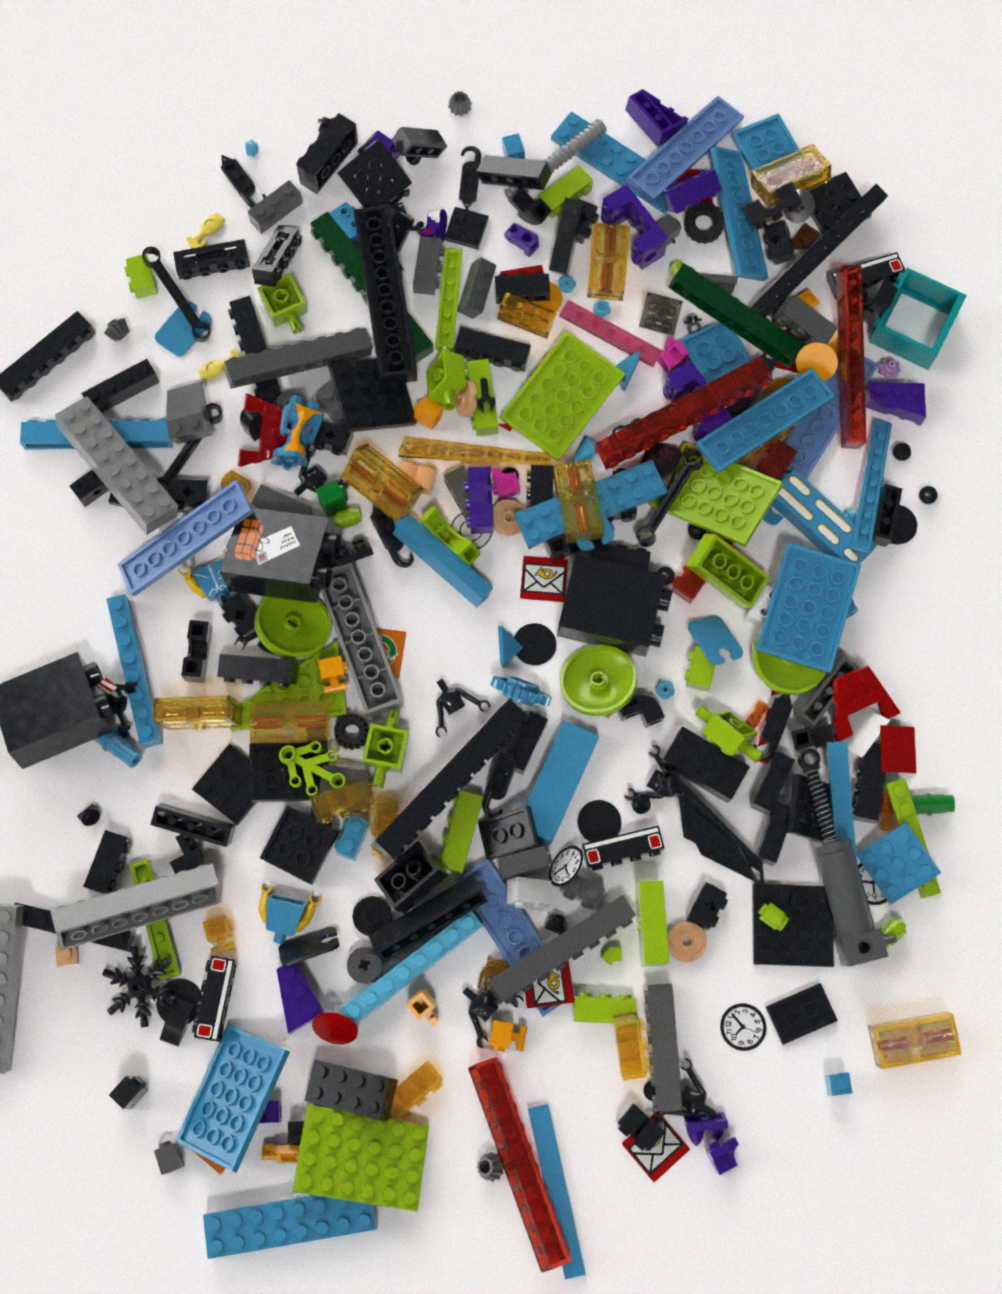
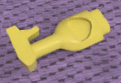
(208, 228)
(214, 368)

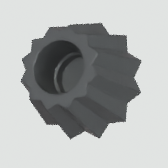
(459, 103)
(117, 329)
(490, 1167)

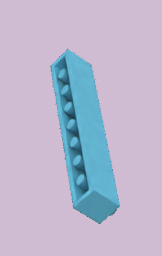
(411, 968)

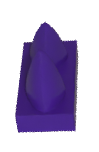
(698, 1124)

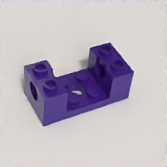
(624, 206)
(684, 381)

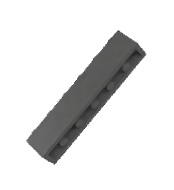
(664, 1048)

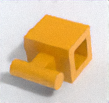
(428, 412)
(331, 671)
(422, 1005)
(502, 1036)

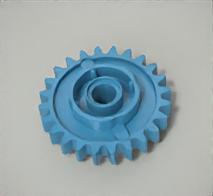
(521, 690)

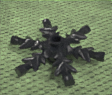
(144, 986)

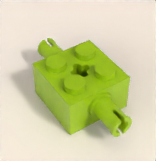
(284, 303)
(446, 378)
(729, 733)
(377, 739)

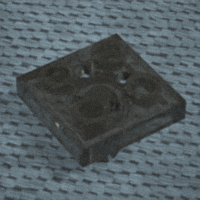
(662, 308)

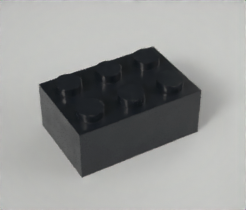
(411, 877)

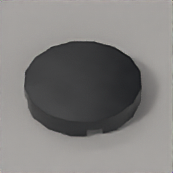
(371, 915)

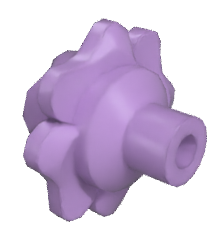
(889, 368)

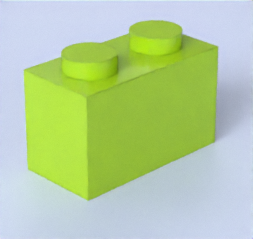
(141, 277)
(700, 671)

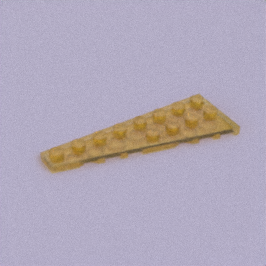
(446, 450)

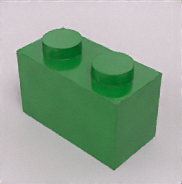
(332, 498)

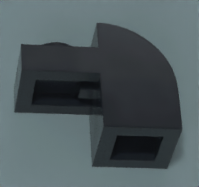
(529, 210)
(252, 422)
(646, 707)
(812, 738)
(190, 859)

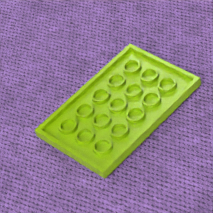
(562, 396)
(724, 502)
(361, 1159)

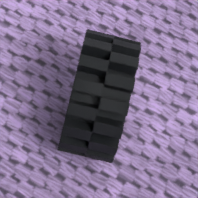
(351, 720)

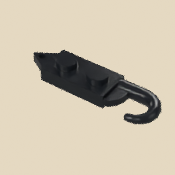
(469, 178)
(239, 179)
(385, 527)
(776, 724)
(500, 780)

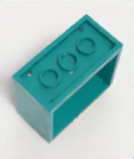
(930, 293)

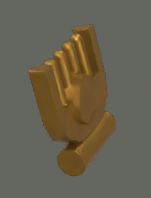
(495, 968)

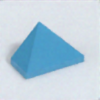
(628, 367)
(585, 450)
(507, 646)

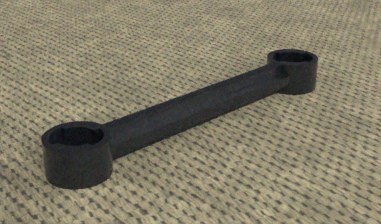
(176, 294)
(187, 450)
(669, 498)

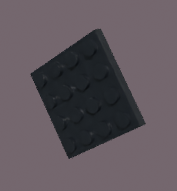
(366, 403)
(806, 937)

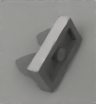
(726, 282)

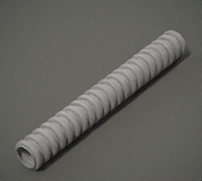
(570, 149)

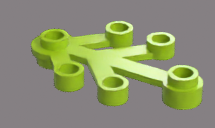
(310, 765)

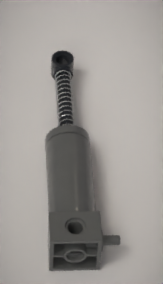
(843, 883)

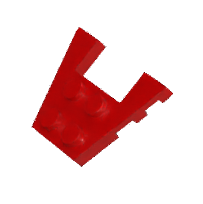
(270, 431)
(855, 692)

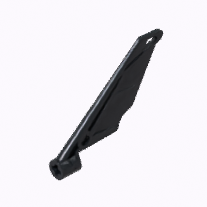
(710, 833)

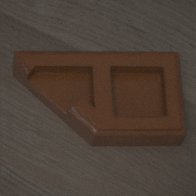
(805, 237)

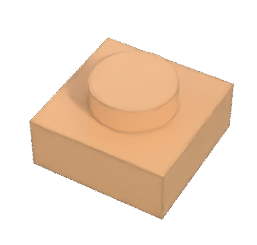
(67, 956)

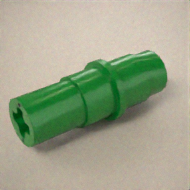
(933, 803)

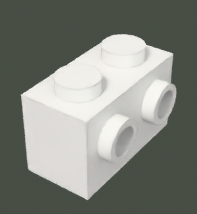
(757, 613)
(529, 892)

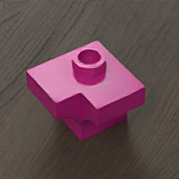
(673, 356)
(504, 484)

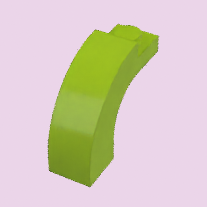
(448, 536)

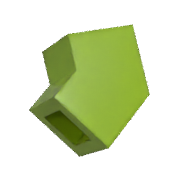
(612, 954)

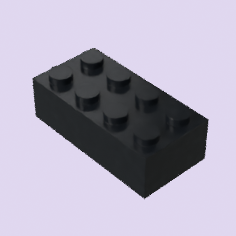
(327, 153)
(704, 764)
(351, 1090)

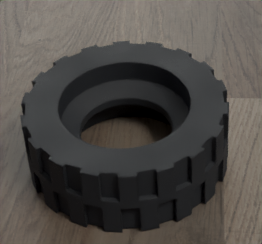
(697, 234)

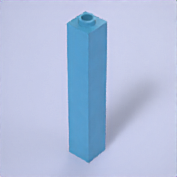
(442, 560)

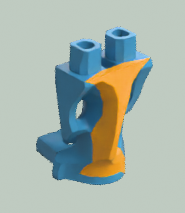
(293, 452)

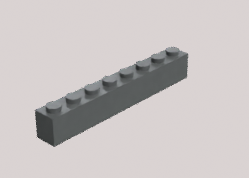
(297, 357)
(561, 949)

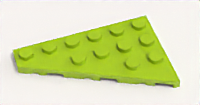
(308, 688)

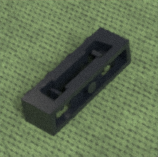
(276, 256)
(211, 259)

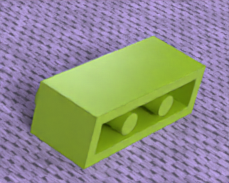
(572, 186)
(601, 1008)

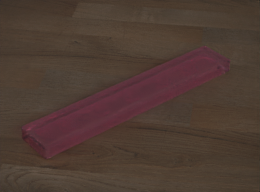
(610, 333)

